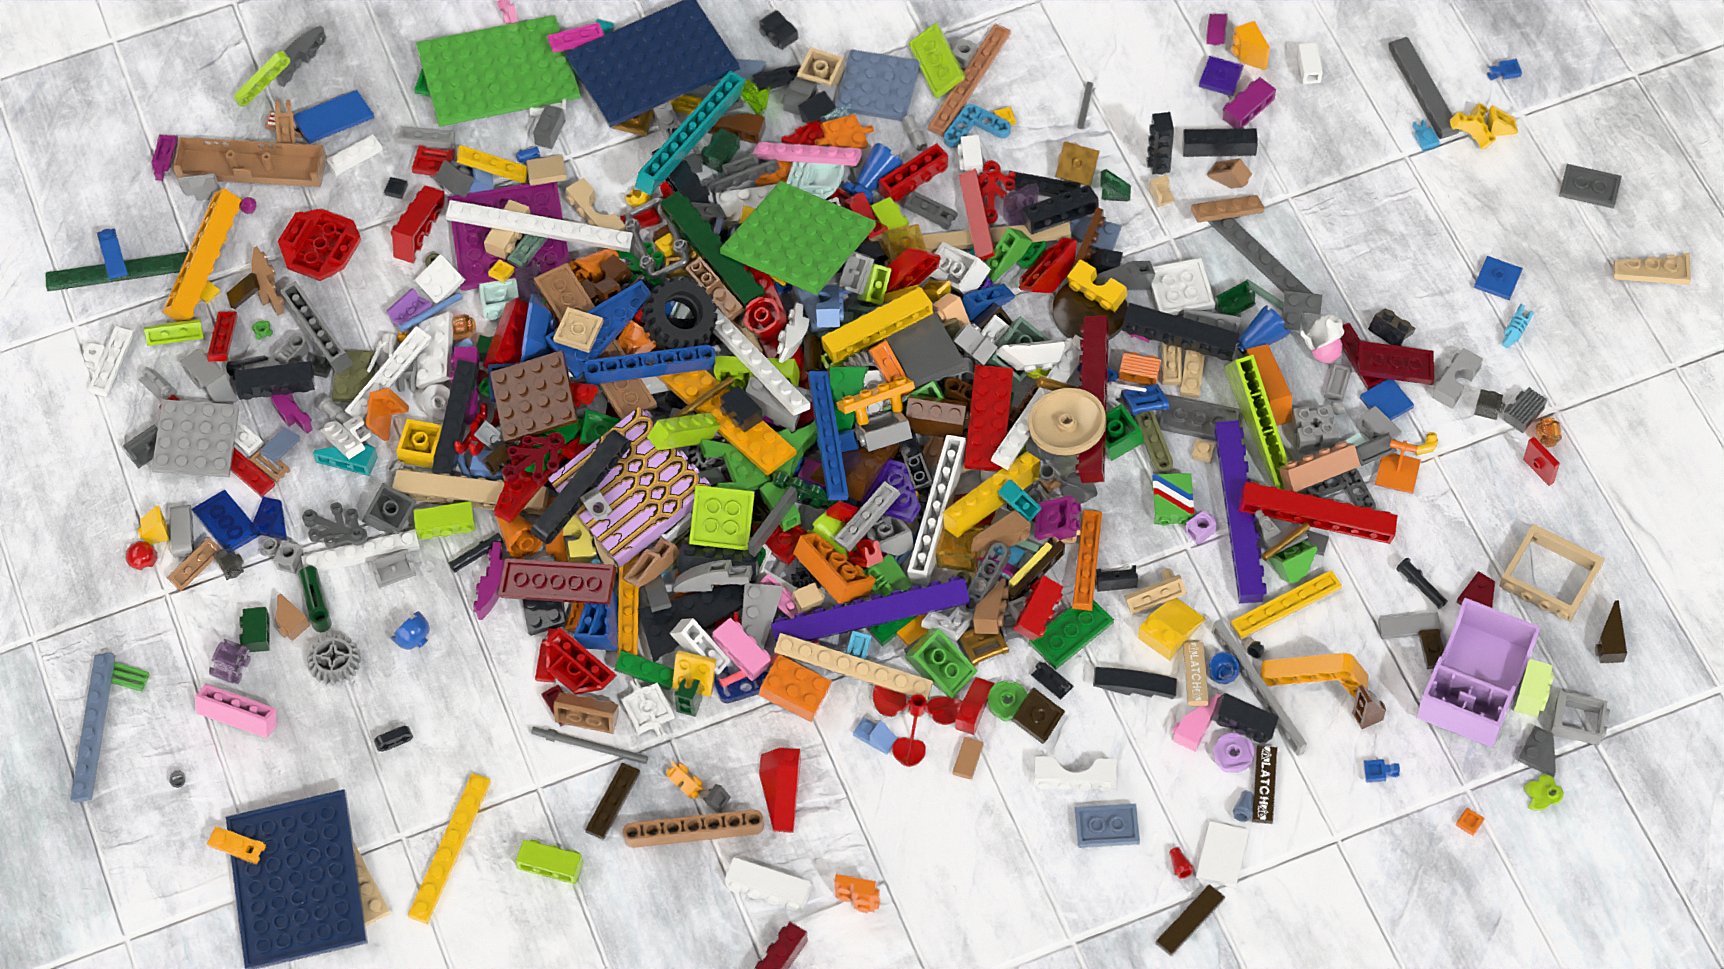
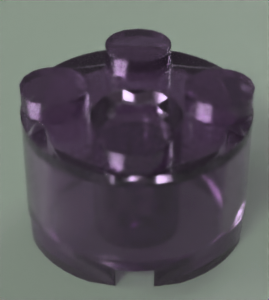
(229, 661)

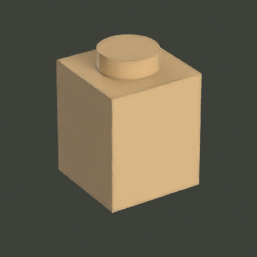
(808, 598)

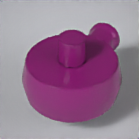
(248, 205)

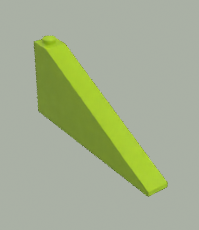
(1257, 413)

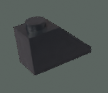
(1105, 260)

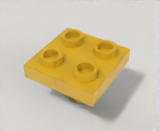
(694, 667)

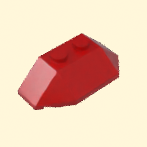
(911, 268)
(1050, 268)
(575, 665)

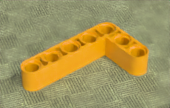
(1315, 669)

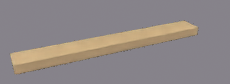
(963, 239)

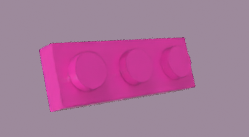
(574, 37)

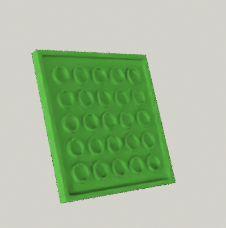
(798, 237)

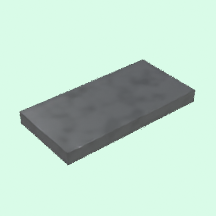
(1195, 417)

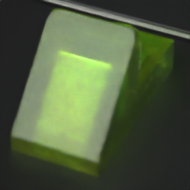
(757, 100)

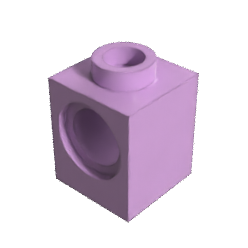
(1197, 533)

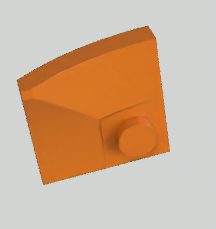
(635, 340)

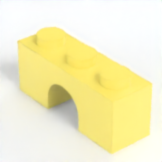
(581, 549)

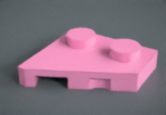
(509, 11)

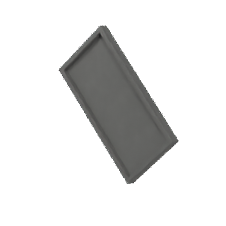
(925, 350)

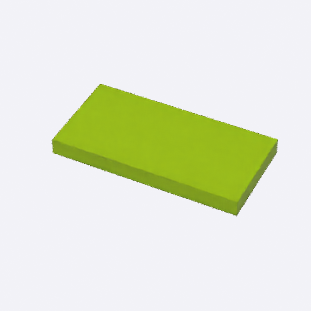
(937, 60)

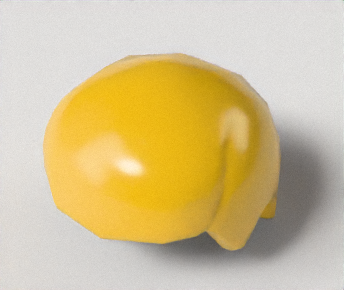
(637, 198)

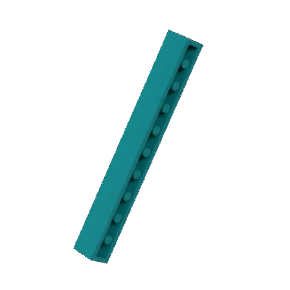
(689, 133)

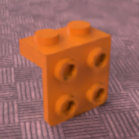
(381, 407)

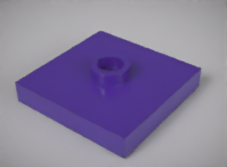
(1221, 75)

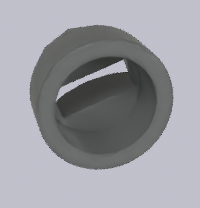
(178, 782)

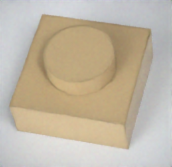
(1203, 450)

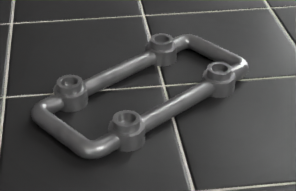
(646, 262)

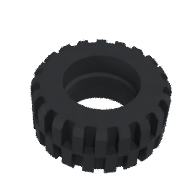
(691, 296)

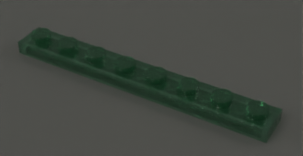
(98, 274)

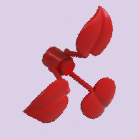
(888, 703)

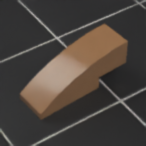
(652, 563)

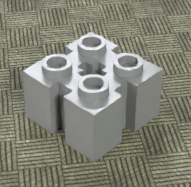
(974, 344)
(1314, 428)

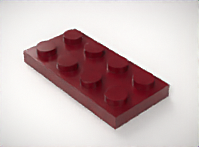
(1395, 362)

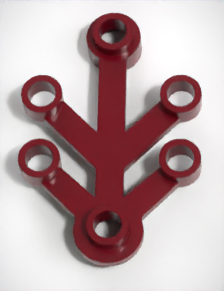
(535, 455)

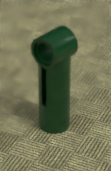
(311, 583)

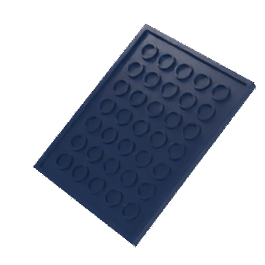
(651, 61)
(305, 886)

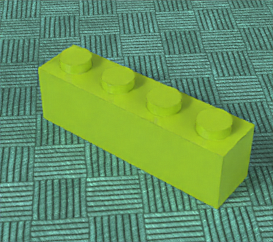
(683, 431)

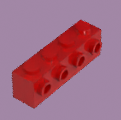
(914, 173)

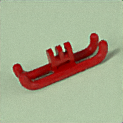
(474, 449)

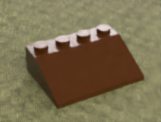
(861, 468)

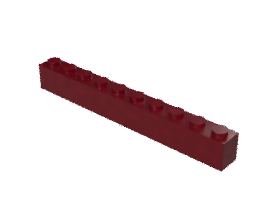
(1095, 381)

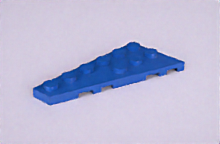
(616, 315)

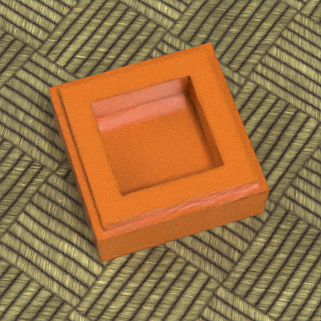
(1470, 821)

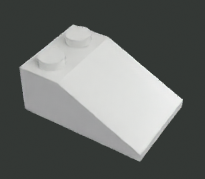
(960, 268)

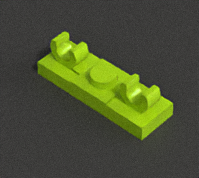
(173, 332)

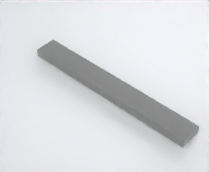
(1259, 688)

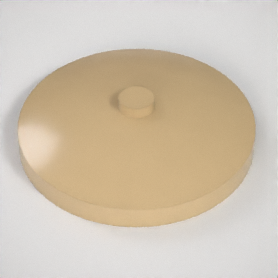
(1067, 421)

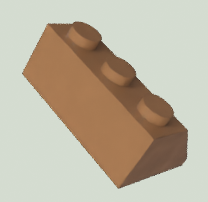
(586, 712)

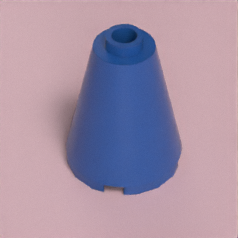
(877, 165)
(1263, 330)

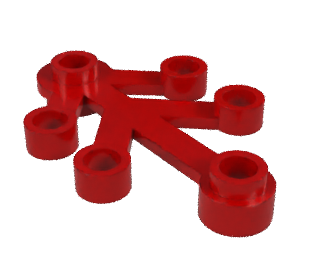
(991, 188)

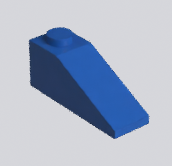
(111, 253)
(978, 301)

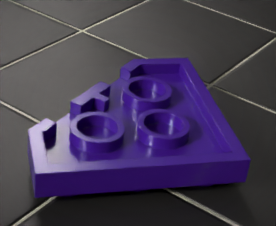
(896, 475)

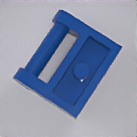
(1135, 399)

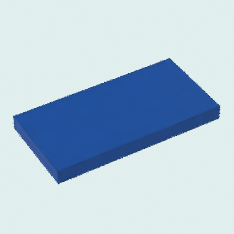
(333, 116)

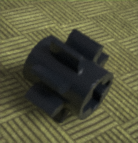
(802, 578)

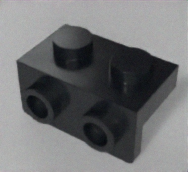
(1391, 327)

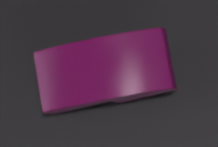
(1217, 29)

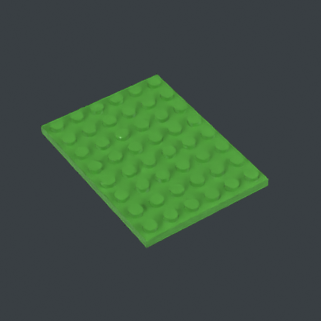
(496, 71)

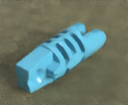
(1516, 326)

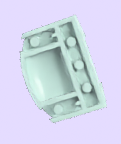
(816, 178)

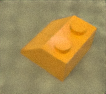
(1250, 46)

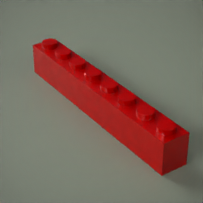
(1318, 512)

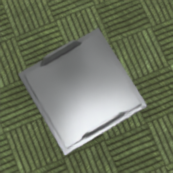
(200, 186)

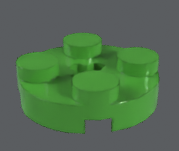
(996, 699)

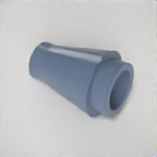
(1244, 807)

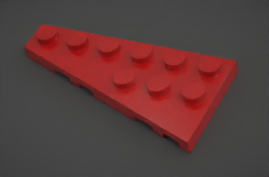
(519, 493)

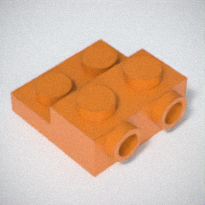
(859, 890)

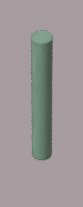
(1266, 295)

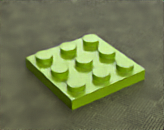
(721, 517)

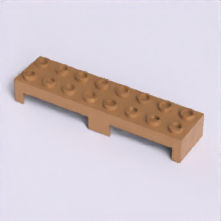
(251, 163)

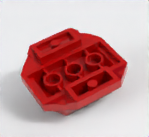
(318, 243)

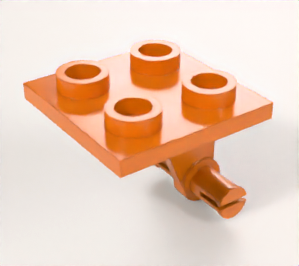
(1399, 471)

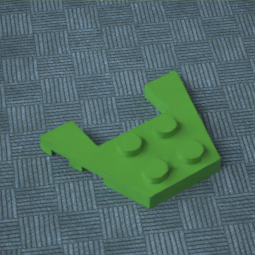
(742, 471)

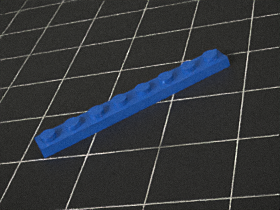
(828, 435)

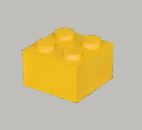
(419, 443)

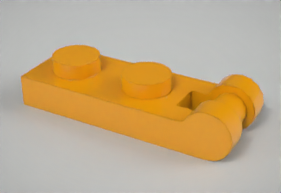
(236, 845)

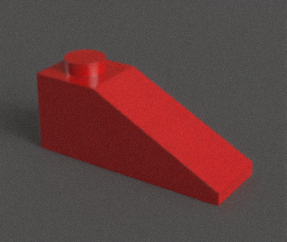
(973, 706)

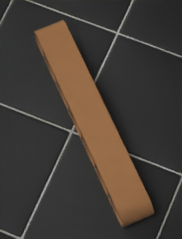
(683, 825)

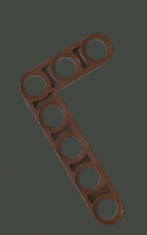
(963, 392)

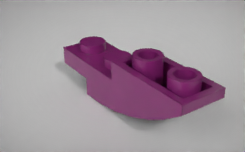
(290, 412)
(489, 585)

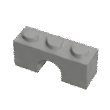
(1463, 365)

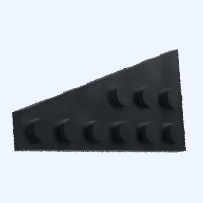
(703, 607)

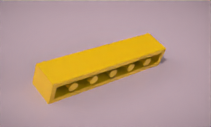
(877, 325)
(985, 497)

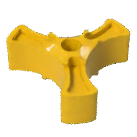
(1474, 125)

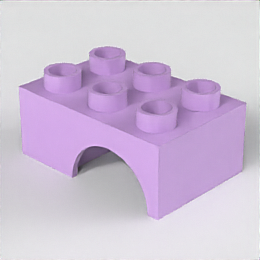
(1478, 673)

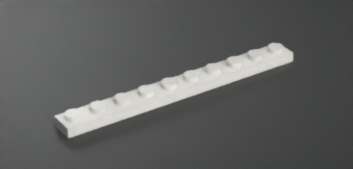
(539, 226)
(760, 365)
(1020, 432)

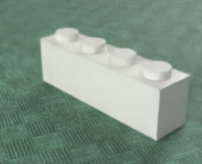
(768, 884)

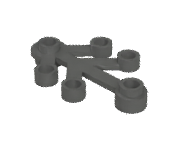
(356, 535)

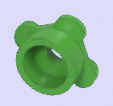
(262, 325)

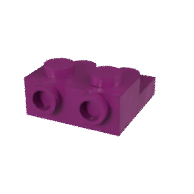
(1058, 518)

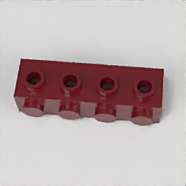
(785, 949)

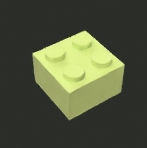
(1534, 688)

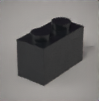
(740, 409)

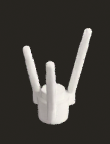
(388, 344)
(1115, 389)

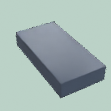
(280, 445)

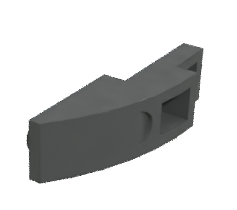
(301, 50)

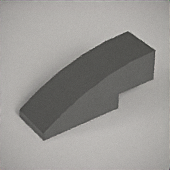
(657, 594)

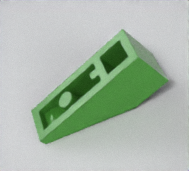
(1008, 251)

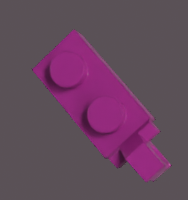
(164, 155)

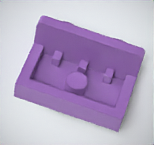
(407, 307)

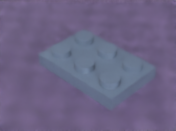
(1107, 825)

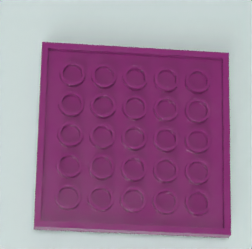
(469, 239)

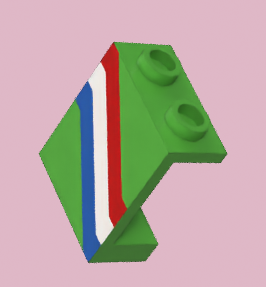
(1172, 498)

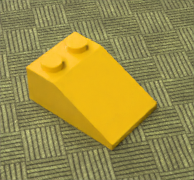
(1170, 627)

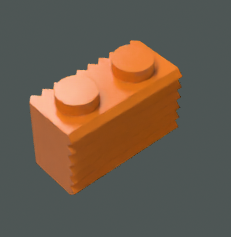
(1139, 368)

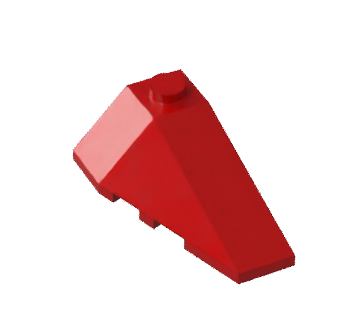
(780, 781)

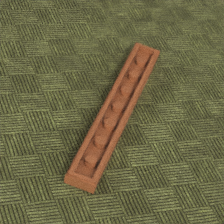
(974, 73)

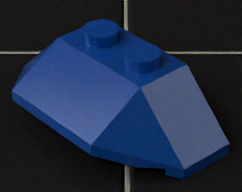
(538, 325)

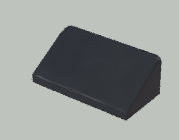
(815, 107)

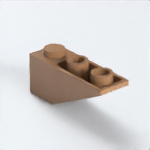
(989, 611)

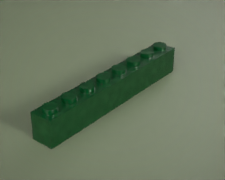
(707, 246)

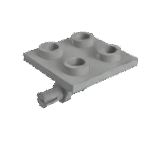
(1275, 530)

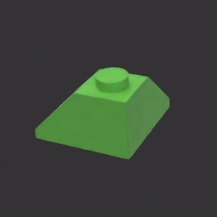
(1294, 561)

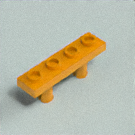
(870, 396)

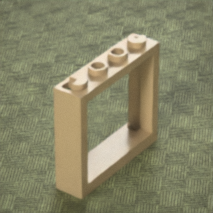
(1563, 548)

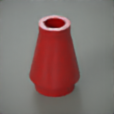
(1181, 865)

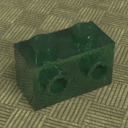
(720, 150)

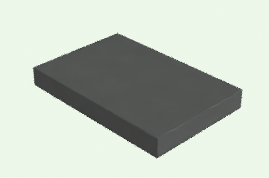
(1590, 186)

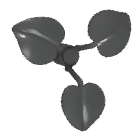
(1080, 491)

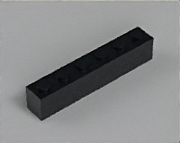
(1180, 332)
(455, 417)

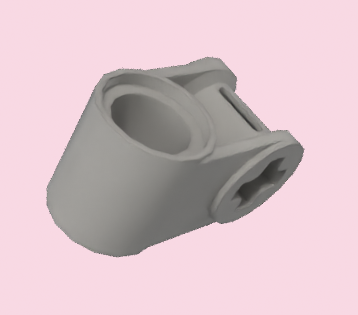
(290, 351)

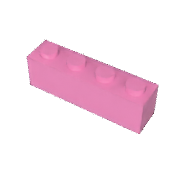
(236, 710)

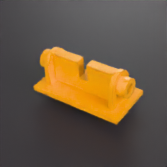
(680, 774)

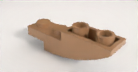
(266, 281)
(722, 297)

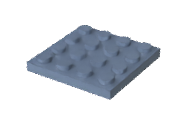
(878, 84)

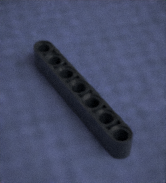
(585, 480)

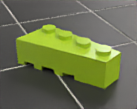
(733, 367)

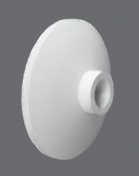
(435, 394)

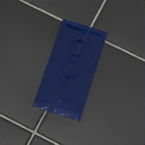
(226, 522)

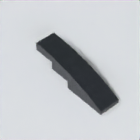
(1134, 681)

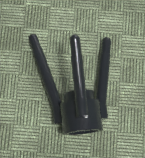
(232, 366)

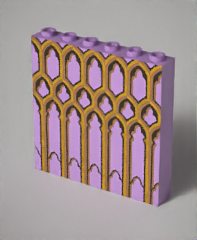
(644, 490)

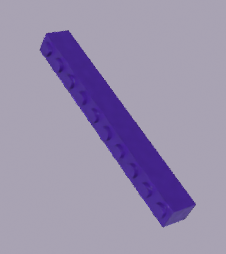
(1240, 524)
(874, 612)

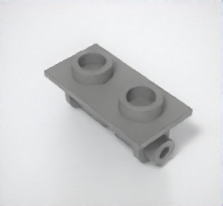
(157, 384)

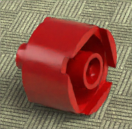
(765, 318)

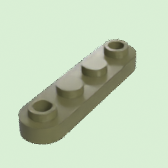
(1155, 442)

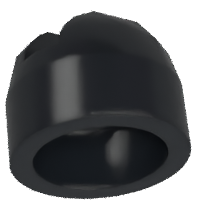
(1255, 649)

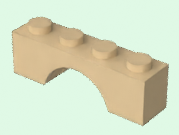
(582, 197)

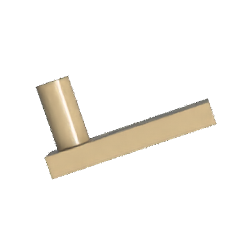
(1156, 594)

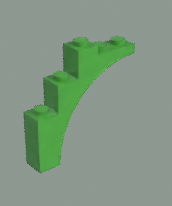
(801, 440)

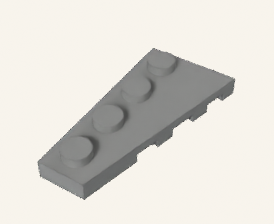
(759, 610)

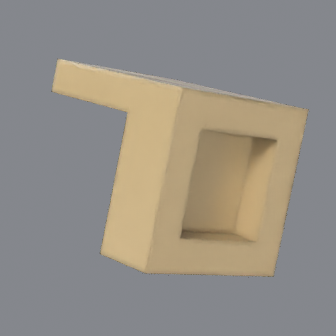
(1160, 190)

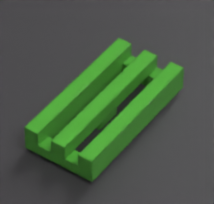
(131, 670)

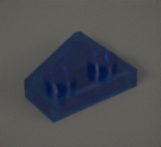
(271, 519)

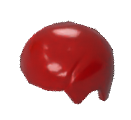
(141, 555)

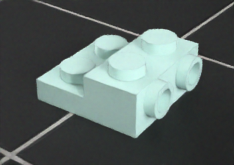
(496, 295)

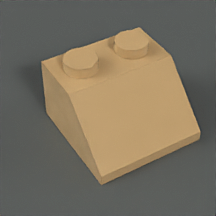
(822, 67)

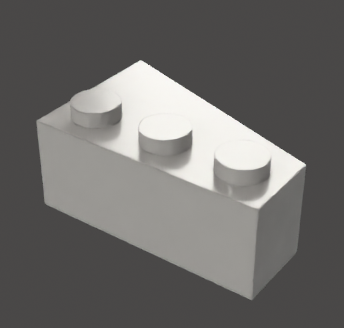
(771, 405)

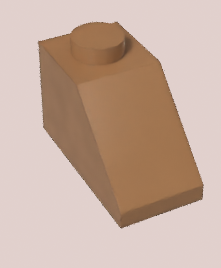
(1230, 173)
(290, 619)

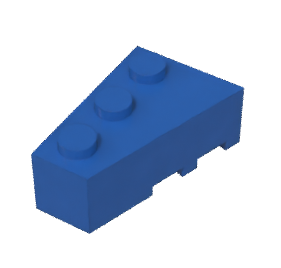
(599, 626)

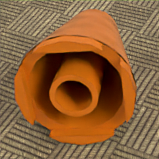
(589, 265)
(519, 537)

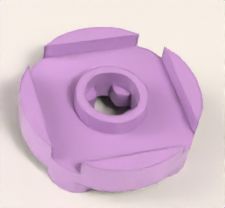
(1233, 763)

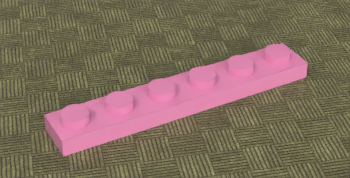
(808, 153)

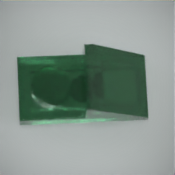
(1114, 187)

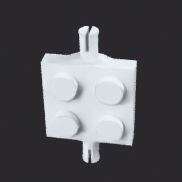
(647, 708)

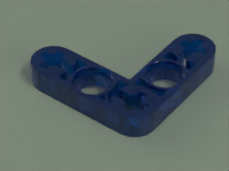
(735, 688)

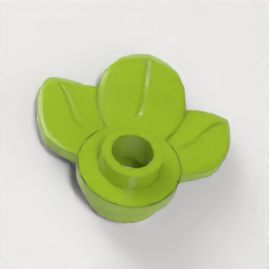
(1541, 791)

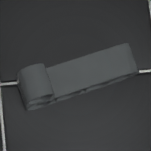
(983, 575)

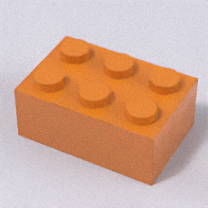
(795, 688)

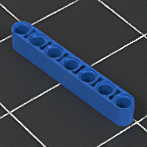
(642, 370)

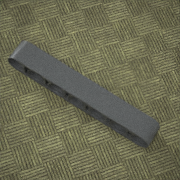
(1422, 87)

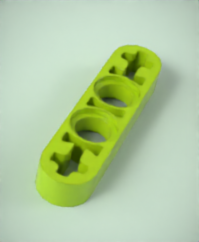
(275, 65)

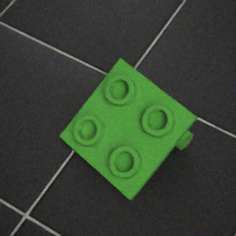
(888, 577)

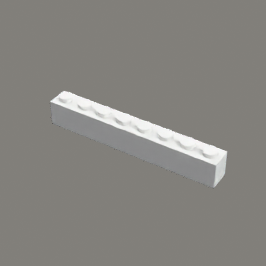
(940, 499)

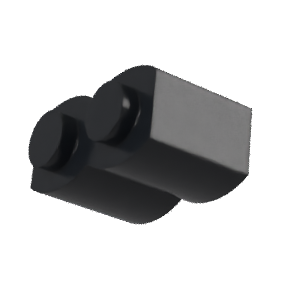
(778, 30)

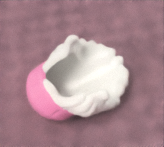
(1325, 338)

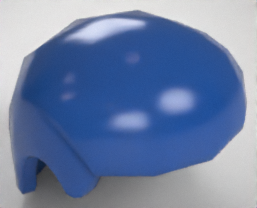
(1224, 668)

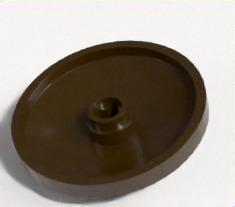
(1072, 307)

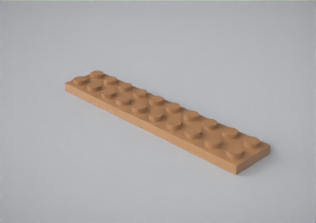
(564, 290)

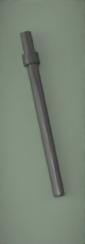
(552, 735)

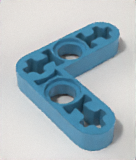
(975, 119)

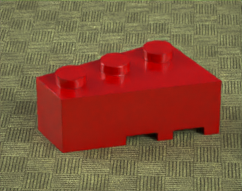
(1038, 608)

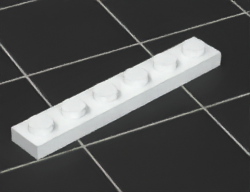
(390, 371)
(369, 551)

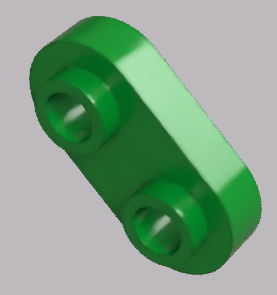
(1032, 254)

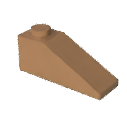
(1008, 530)

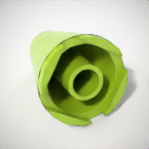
(828, 529)

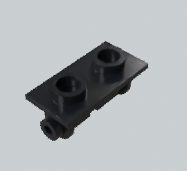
(1051, 680)

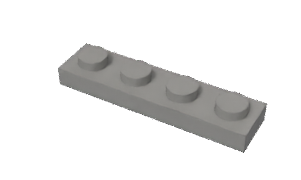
(867, 516)

